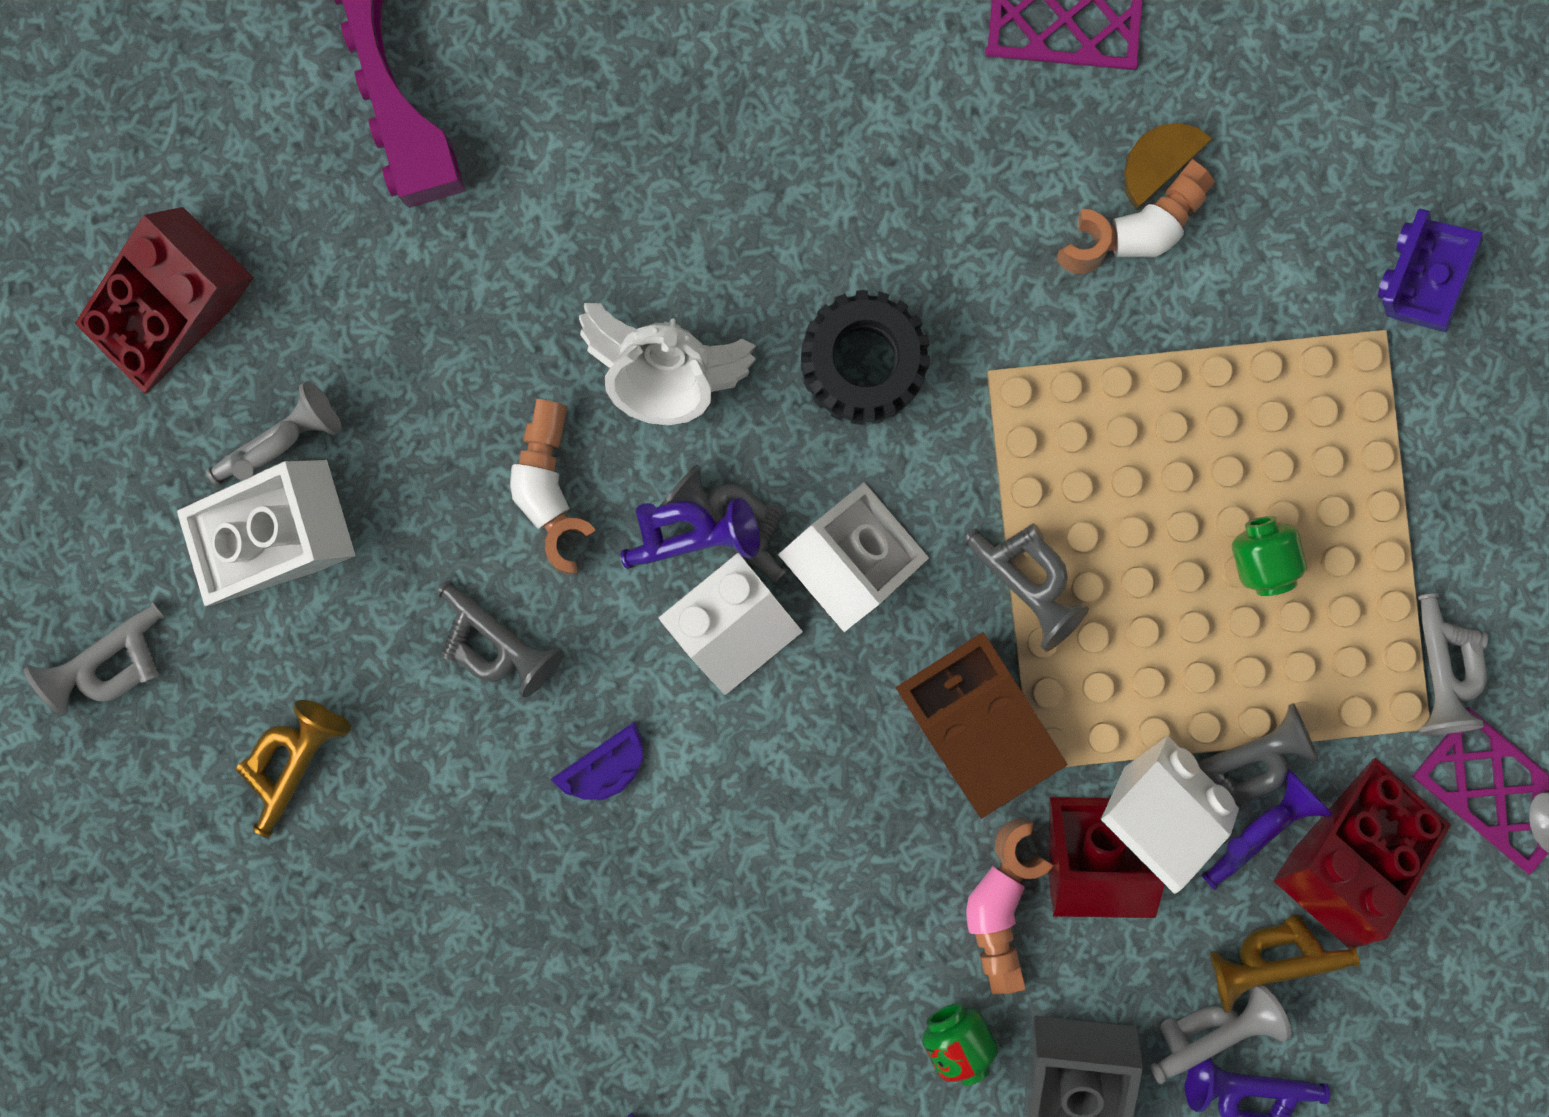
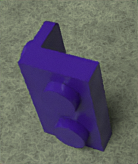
(1429, 272)

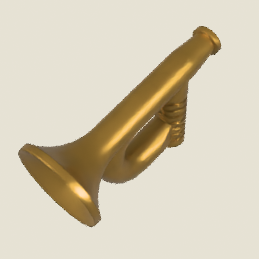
(316, 728)
(1255, 971)

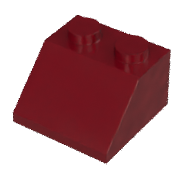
(1093, 867)

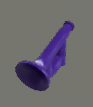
(735, 530)
(1296, 804)
(1209, 1081)

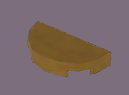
(1159, 157)

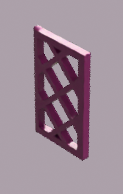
(1087, 55)
(1458, 800)

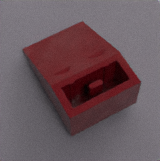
(162, 295)
(1365, 858)

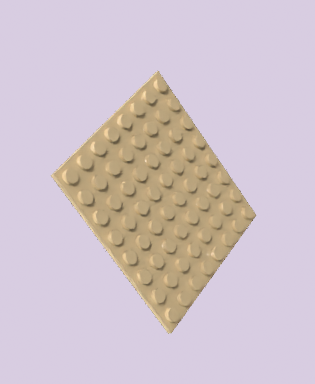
(1141, 488)

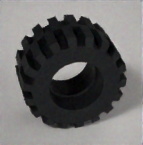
(875, 315)

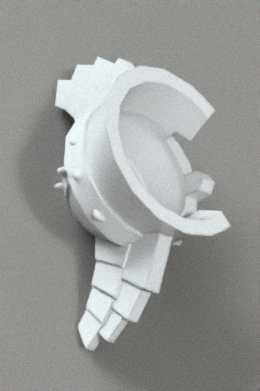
(661, 368)

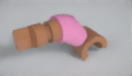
(993, 907)

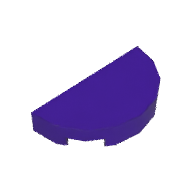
(606, 768)

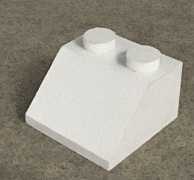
(853, 557)
(730, 624)
(1170, 813)

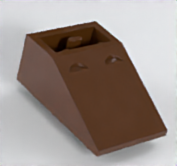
(981, 725)

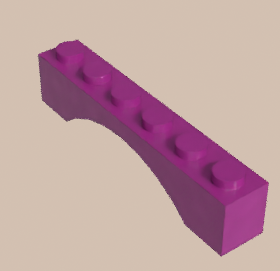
(417, 151)

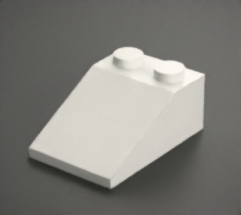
(266, 531)

